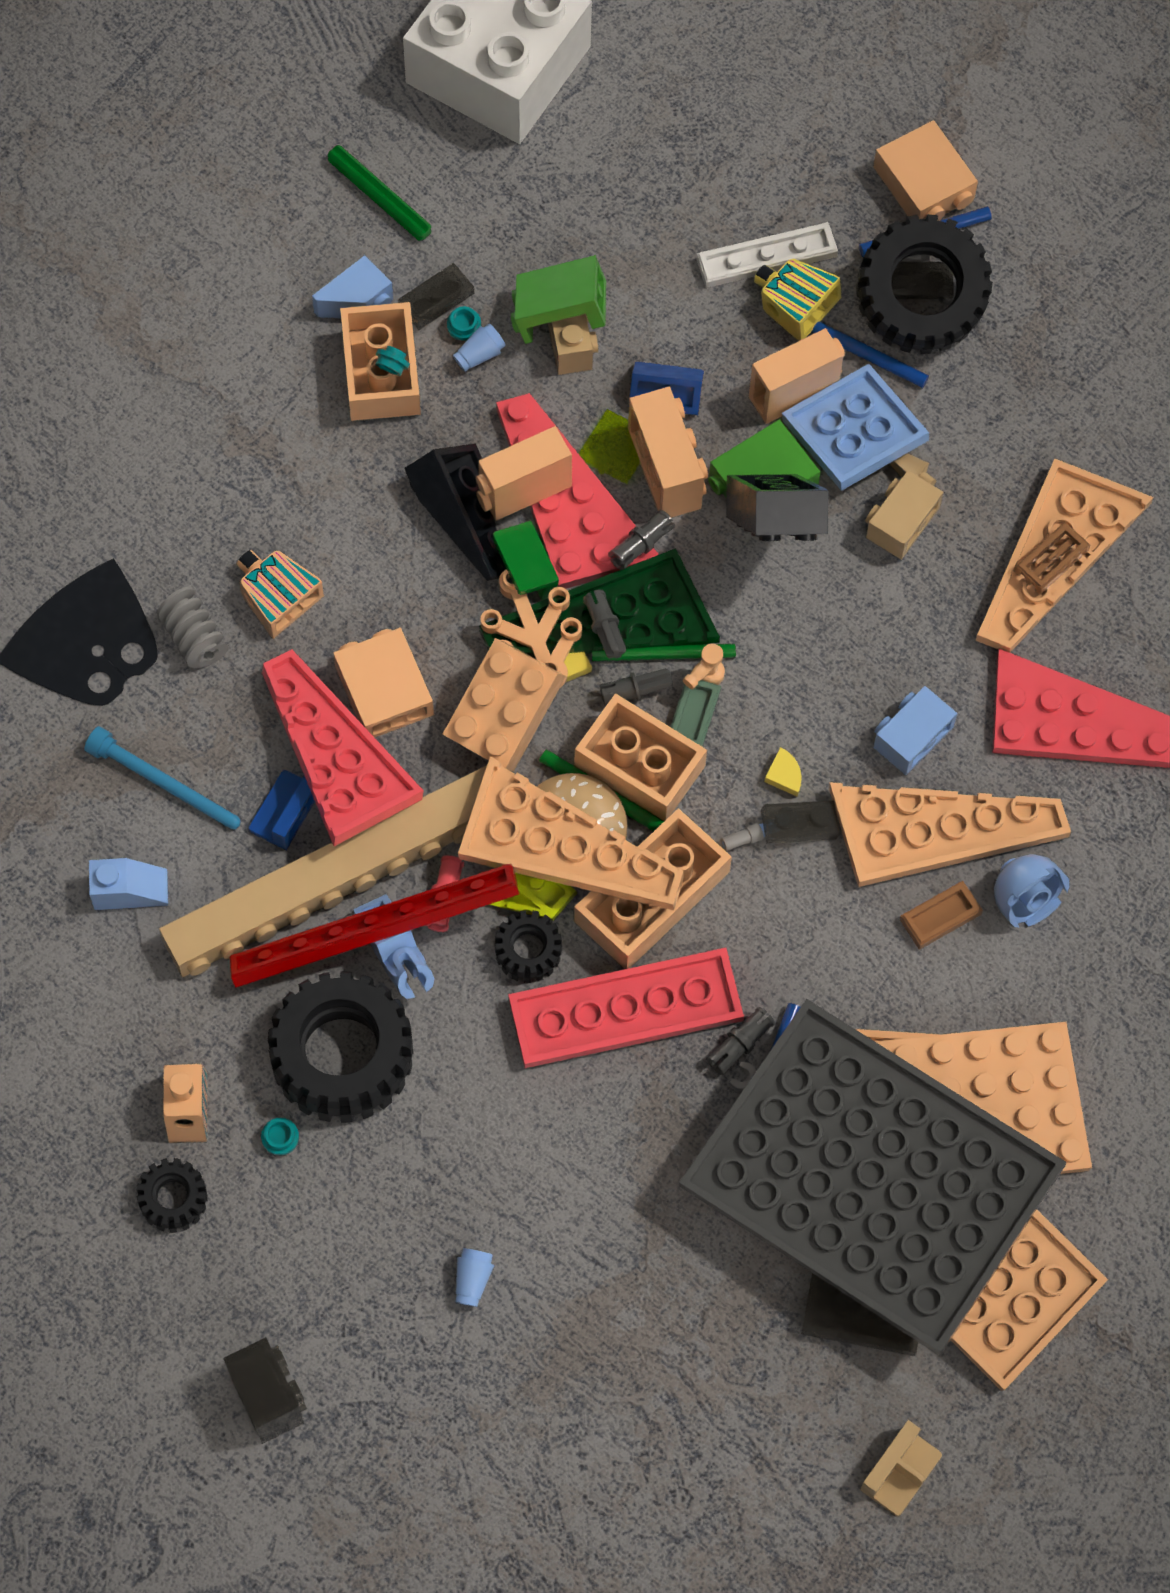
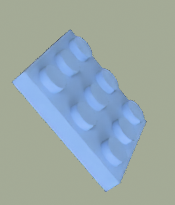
(855, 427)

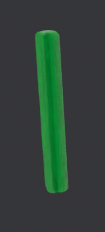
(379, 193)

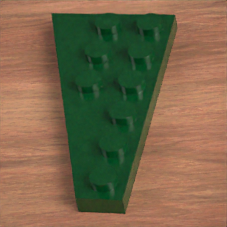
(653, 606)

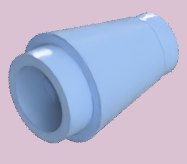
(480, 347)
(472, 1276)

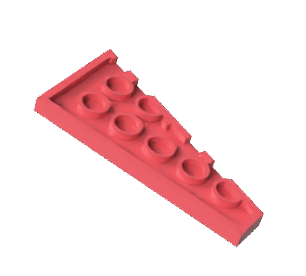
(578, 522)
(342, 761)

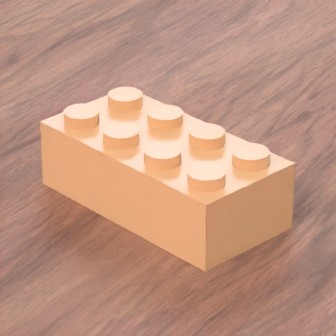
(630, 927)

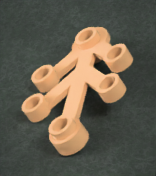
(532, 633)

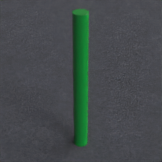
(665, 653)
(631, 809)

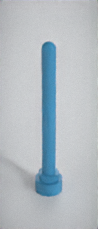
(103, 745)

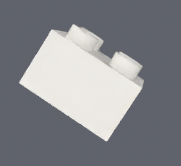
(497, 57)

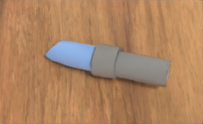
(751, 834)

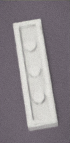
(745, 258)

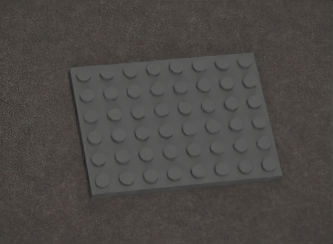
(873, 1176)

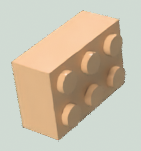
(372, 390)
(667, 452)
(504, 704)
(640, 757)

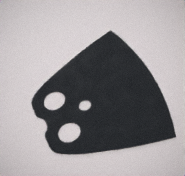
(59, 637)

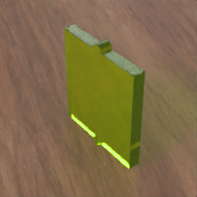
(611, 448)

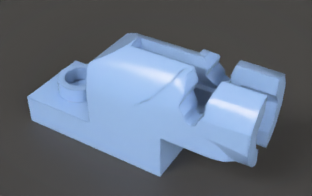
(400, 951)

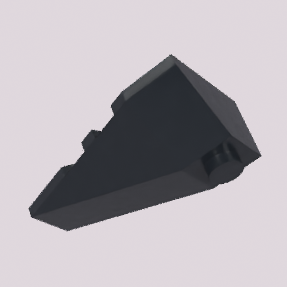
(448, 491)

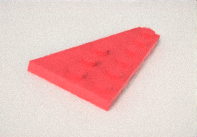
(1066, 718)

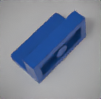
(683, 381)
(283, 810)

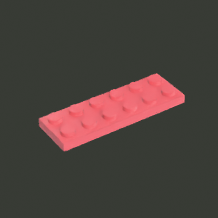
(625, 1007)

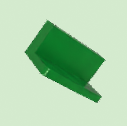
(526, 559)

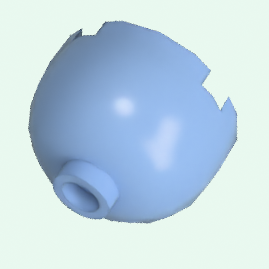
(1029, 889)

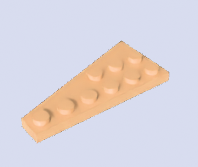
(1089, 505)
(928, 829)
(560, 843)

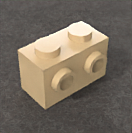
(573, 344)
(903, 514)

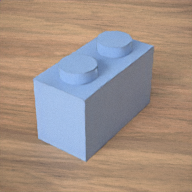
(914, 729)

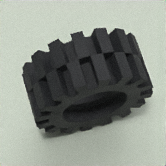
(523, 967)
(161, 1175)

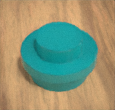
(463, 323)
(392, 360)
(280, 1136)

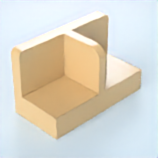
(901, 1470)

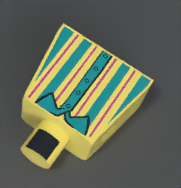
(798, 295)

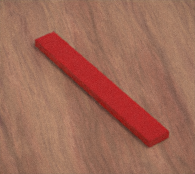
(373, 925)

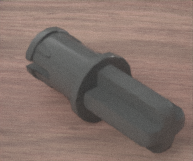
(605, 624)
(634, 687)

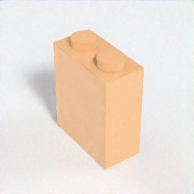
(925, 173)
(795, 374)
(524, 473)
(383, 682)

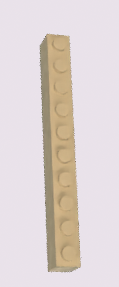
(321, 878)

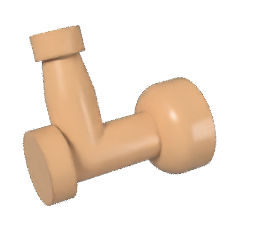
(708, 669)

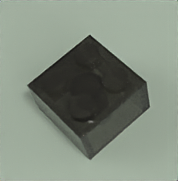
(261, 1384)

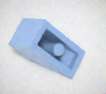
(355, 287)
(126, 884)

